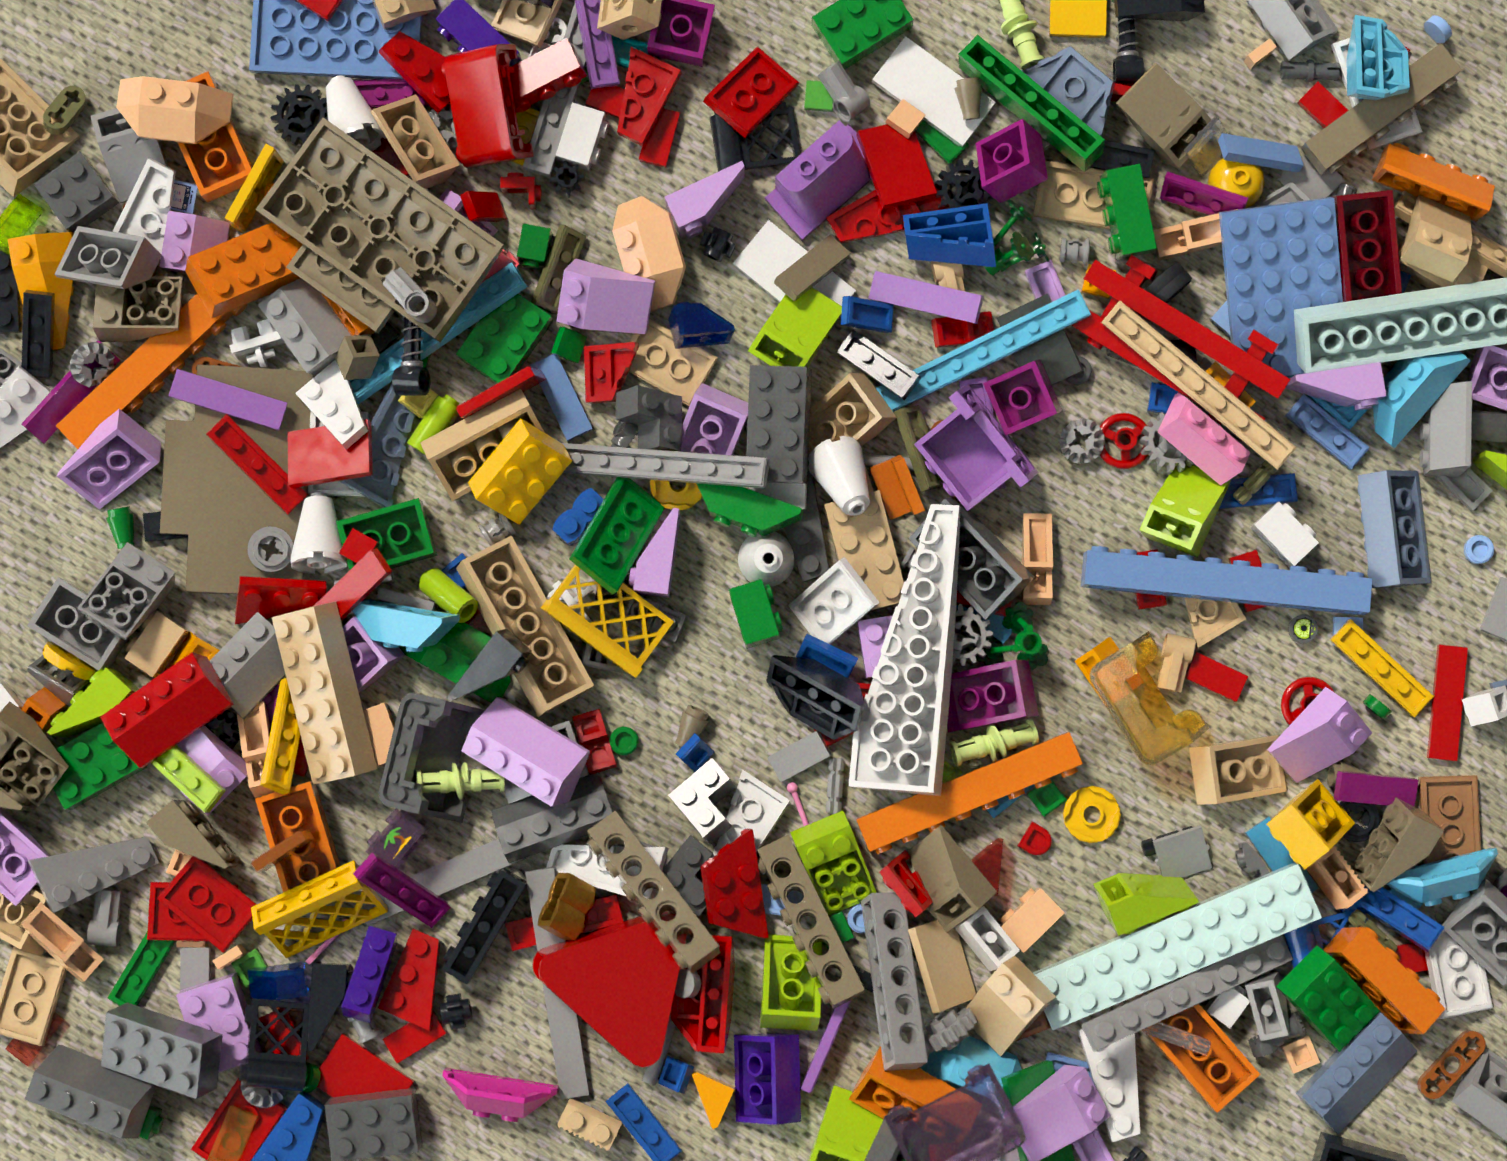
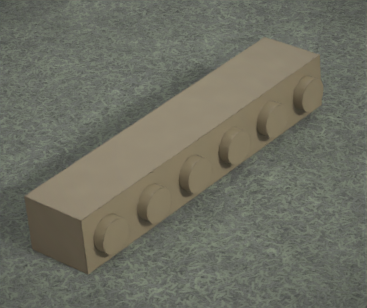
(1372, 117)

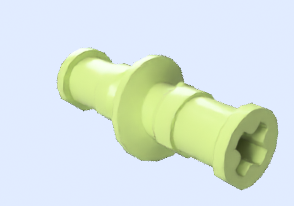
(1020, 29)
(994, 742)
(460, 781)

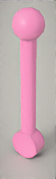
(792, 788)
(321, 949)

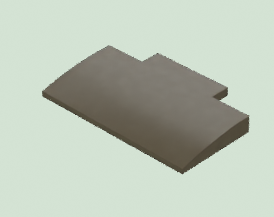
(370, 219)
(214, 498)

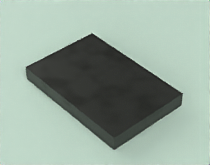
(1054, 351)

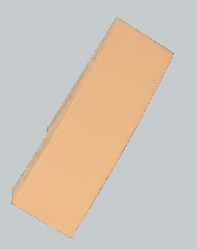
(1188, 237)
(1037, 558)
(254, 741)
(61, 942)

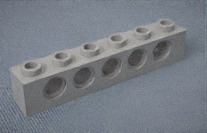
(887, 994)

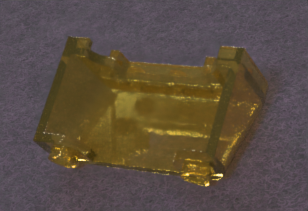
(1140, 706)

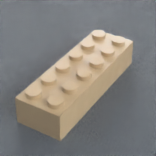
(512, 601)
(324, 693)

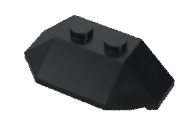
(816, 695)

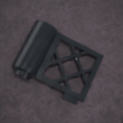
(732, 147)
(271, 1069)

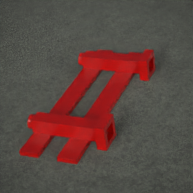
(1245, 365)

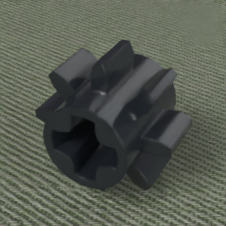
(573, 182)
(717, 244)
(456, 1011)

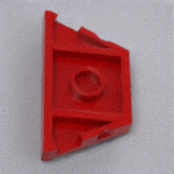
(735, 888)

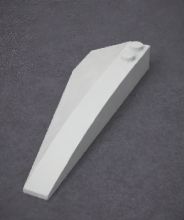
(908, 699)

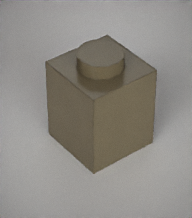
(357, 357)

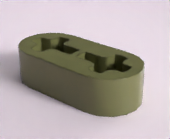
(69, 114)

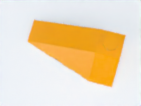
(34, 266)

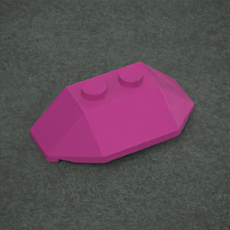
(498, 1094)

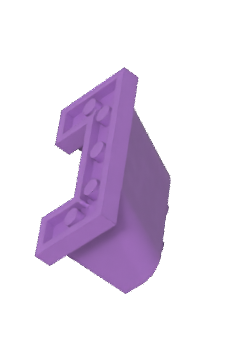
(820, 180)
(973, 451)

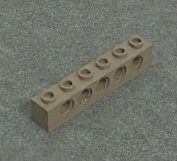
(614, 831)
(784, 853)

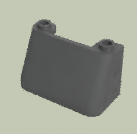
(427, 739)

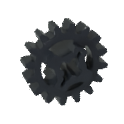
(291, 120)
(955, 184)

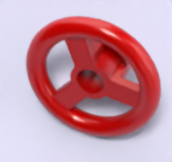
(1132, 434)
(1307, 683)

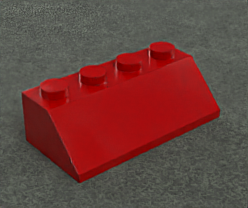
(167, 709)

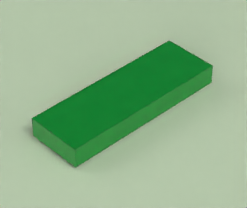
(140, 971)

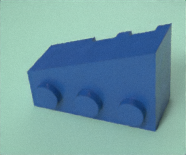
(951, 236)
(295, 1132)

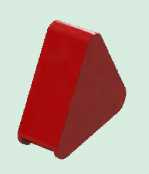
(617, 983)

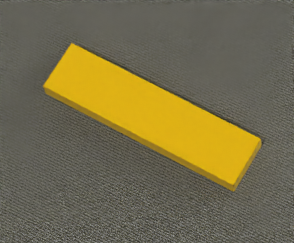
(1381, 668)
(282, 744)

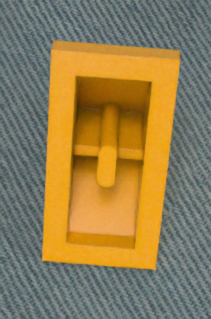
(714, 1096)

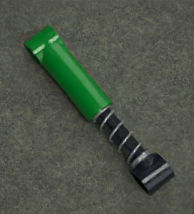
(1127, 65)
(411, 376)

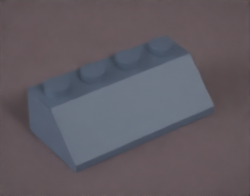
(1394, 528)
(1357, 1072)

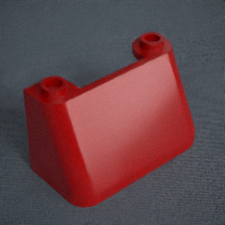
(484, 106)

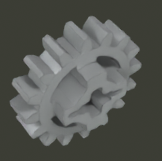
(1164, 452)
(974, 640)
(949, 1029)

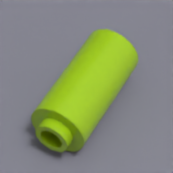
(437, 418)
(448, 594)

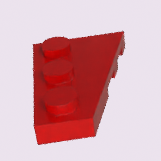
(645, 95)

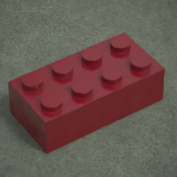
(1367, 245)

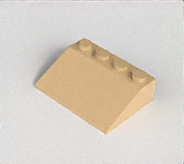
(24, 143)

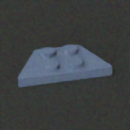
(1076, 86)

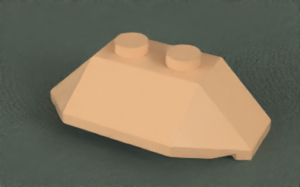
(173, 108)
(650, 247)

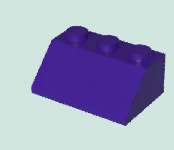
(767, 1078)

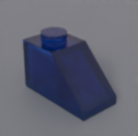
(698, 326)
(279, 981)

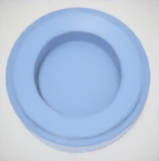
(1438, 29)
(1478, 549)
(855, 919)

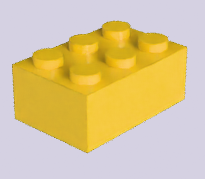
(519, 471)
(1310, 824)

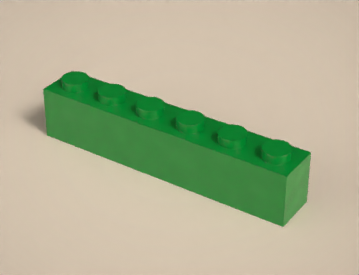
(1031, 103)

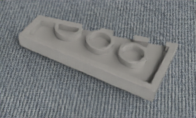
(80, 873)

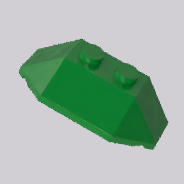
(748, 509)
(455, 654)

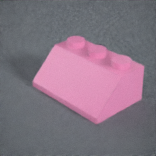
(1203, 440)

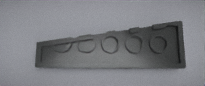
(808, 537)

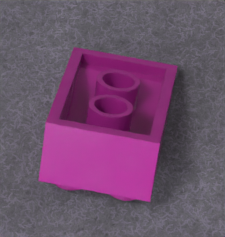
(991, 696)

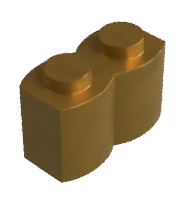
(566, 906)

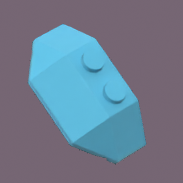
(1375, 61)
(1411, 390)
(403, 624)
(1445, 877)
(955, 1063)

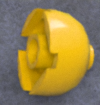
(1239, 179)

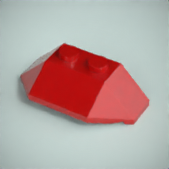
(708, 1015)

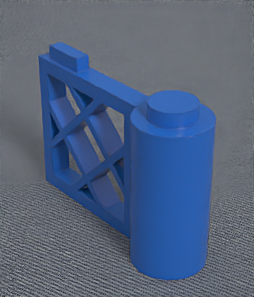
(1305, 938)

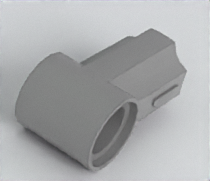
(848, 98)
(409, 295)
(105, 926)

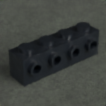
(485, 925)

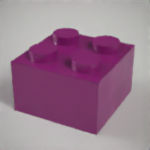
(682, 31)
(1011, 161)
(1022, 397)

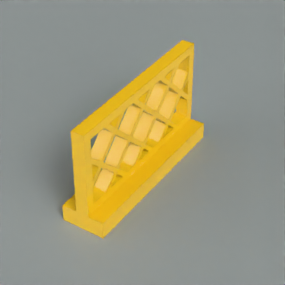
(599, 639)
(313, 898)

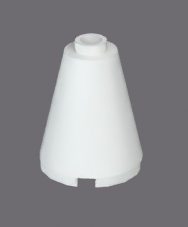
(352, 113)
(841, 473)
(317, 537)
(751, 558)

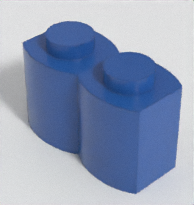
(574, 522)

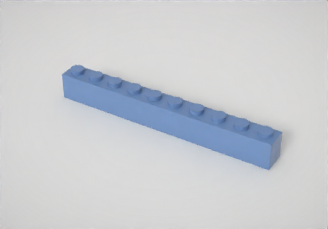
(1226, 582)

